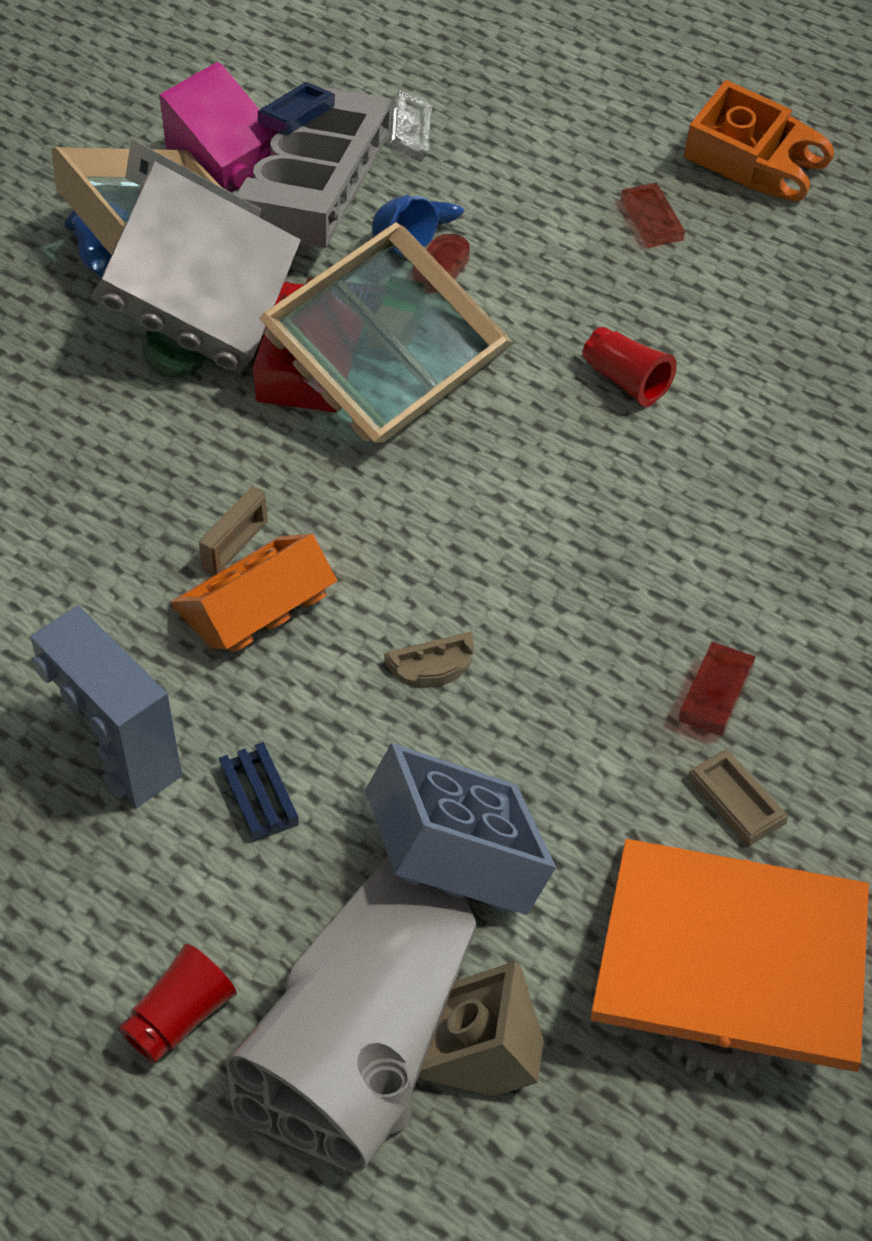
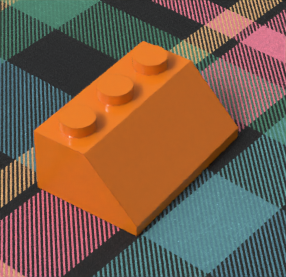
(256, 591)

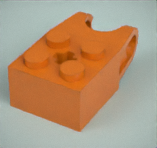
(755, 142)

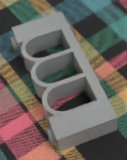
(319, 167)

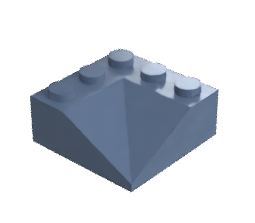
(119, 699)
(458, 830)

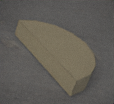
(432, 662)

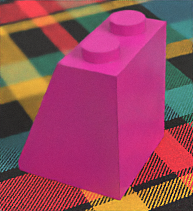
(216, 125)

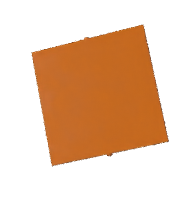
(736, 955)

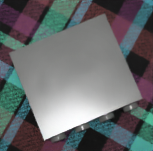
(196, 268)

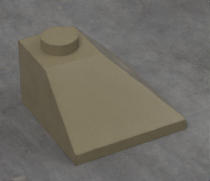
(487, 1035)

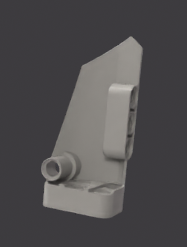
(355, 1024)

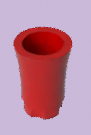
(630, 365)
(177, 1004)

